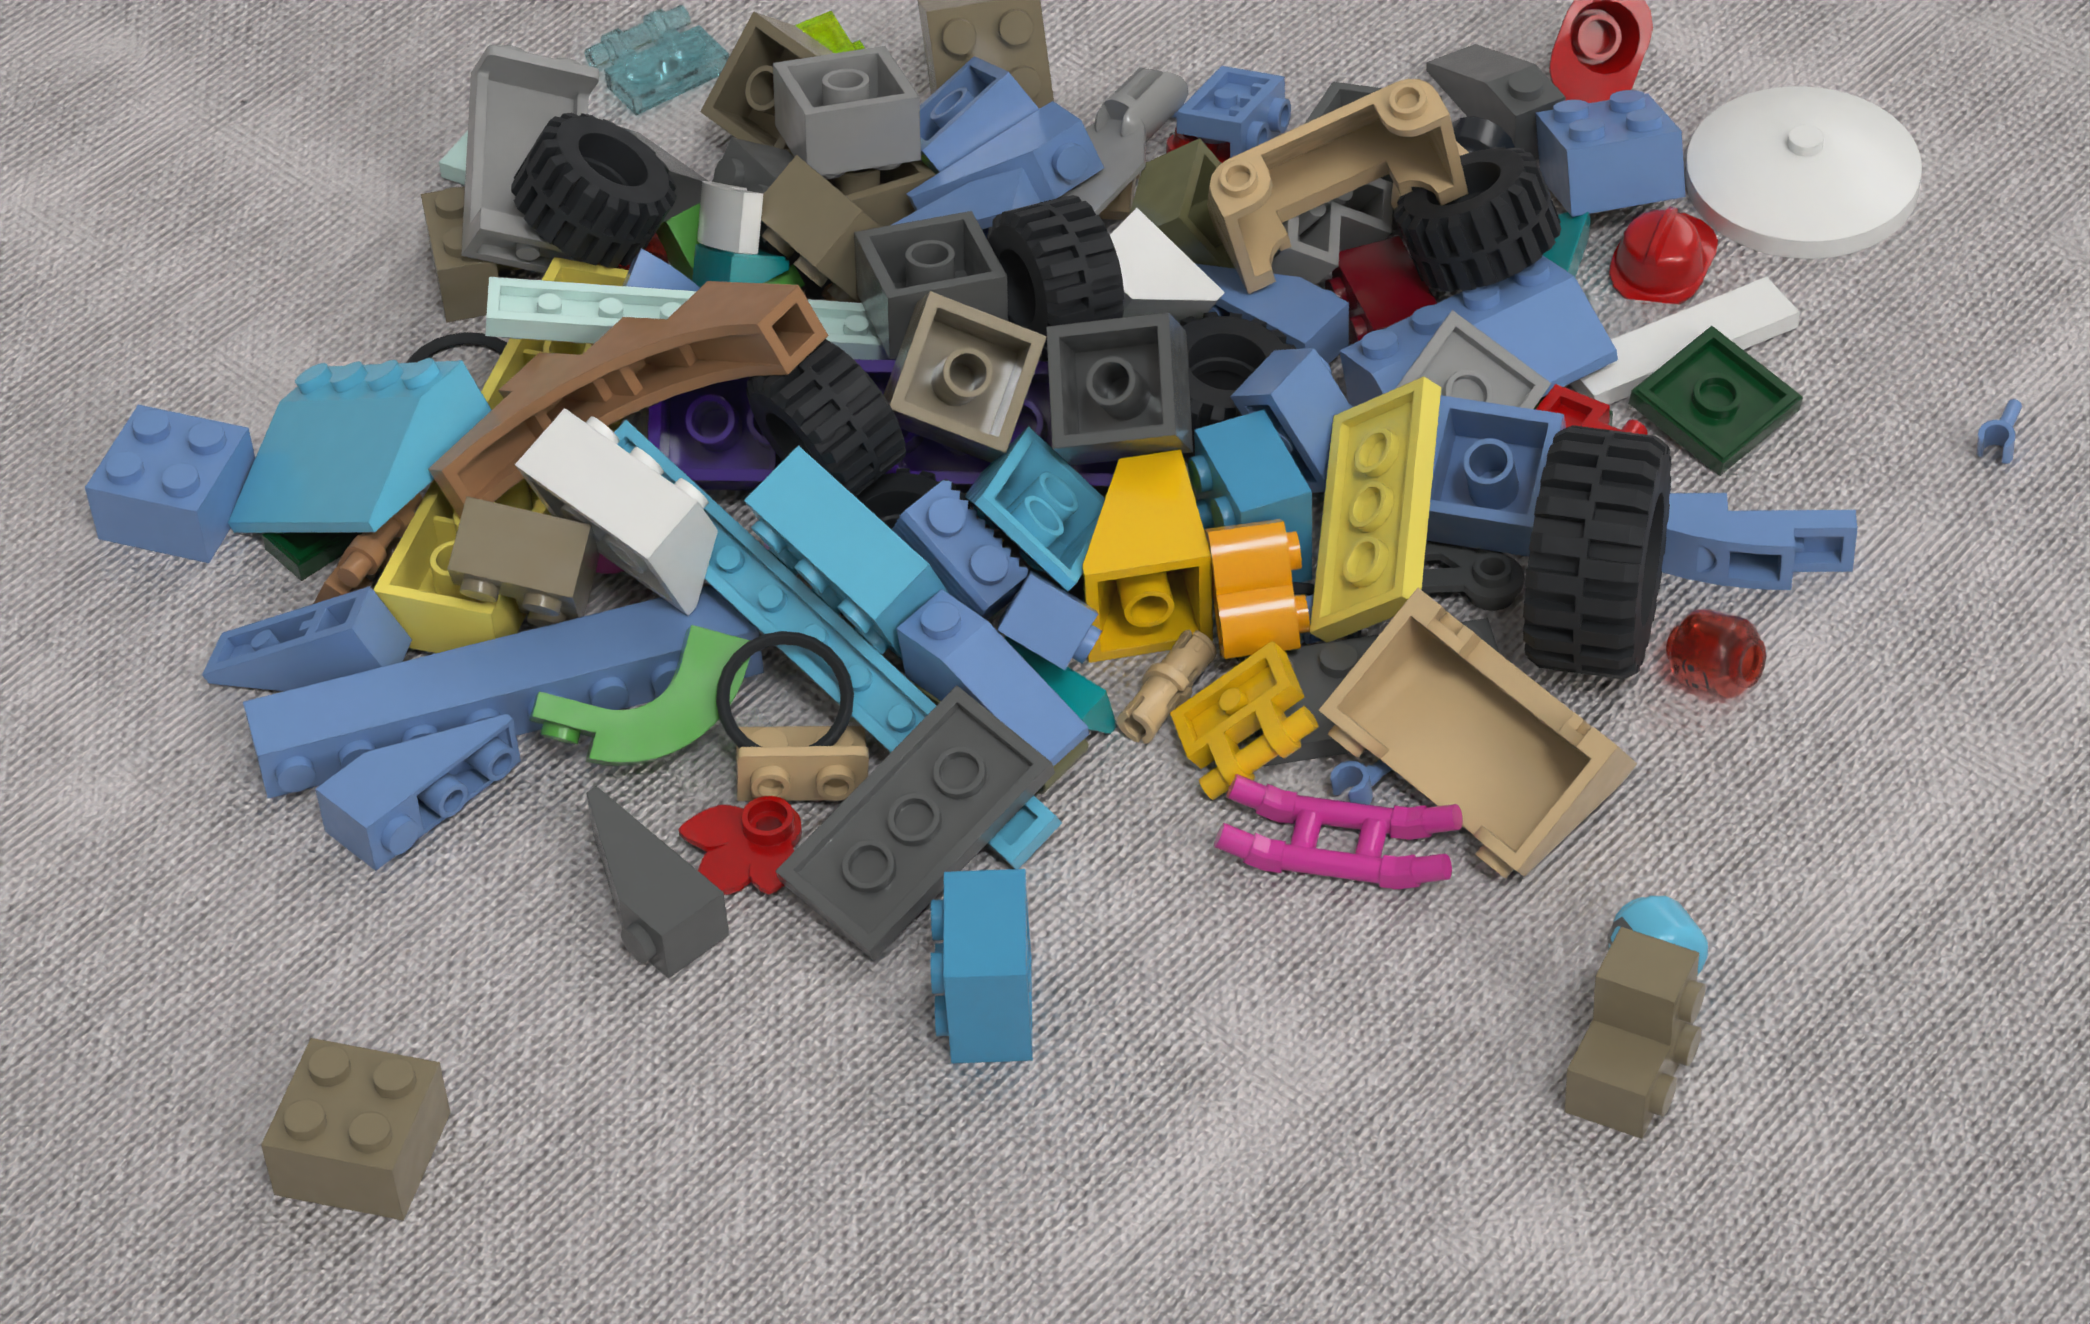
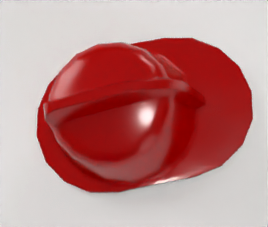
(1600, 48)
(1663, 257)

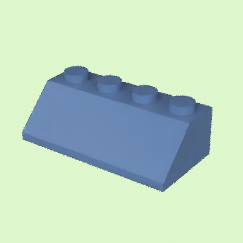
(1532, 315)

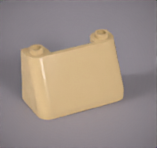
(1390, 131)
(1475, 735)

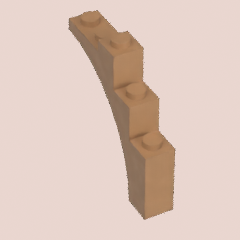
(712, 338)

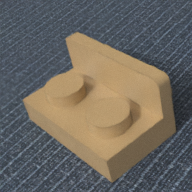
(798, 771)

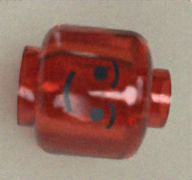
(1716, 653)

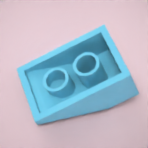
(1039, 507)

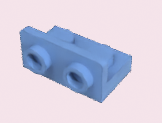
(1236, 109)

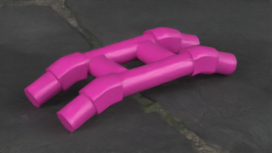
(1312, 812)

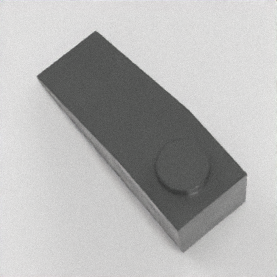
(1498, 90)
(661, 900)

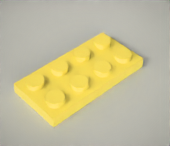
(1375, 509)

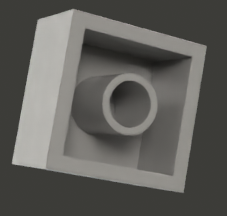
(847, 111)

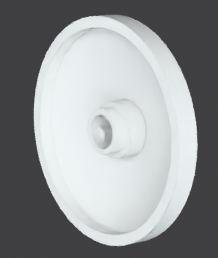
(1803, 172)

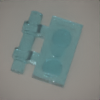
(663, 71)

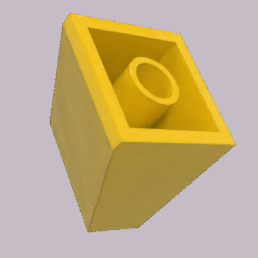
(1148, 560)

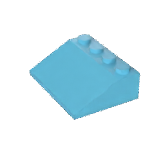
(355, 445)

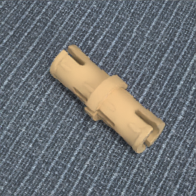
(1166, 686)

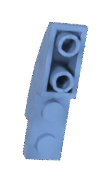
(1756, 545)

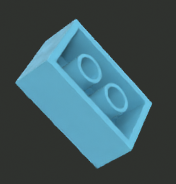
(841, 549)

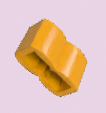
(1255, 587)

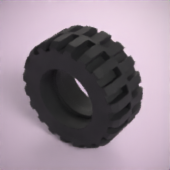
(1597, 551)

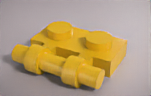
(1236, 707)

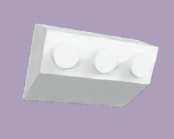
(636, 514)

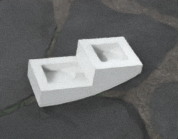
(729, 218)

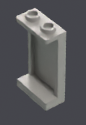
(508, 108)

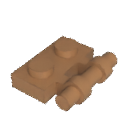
(368, 554)

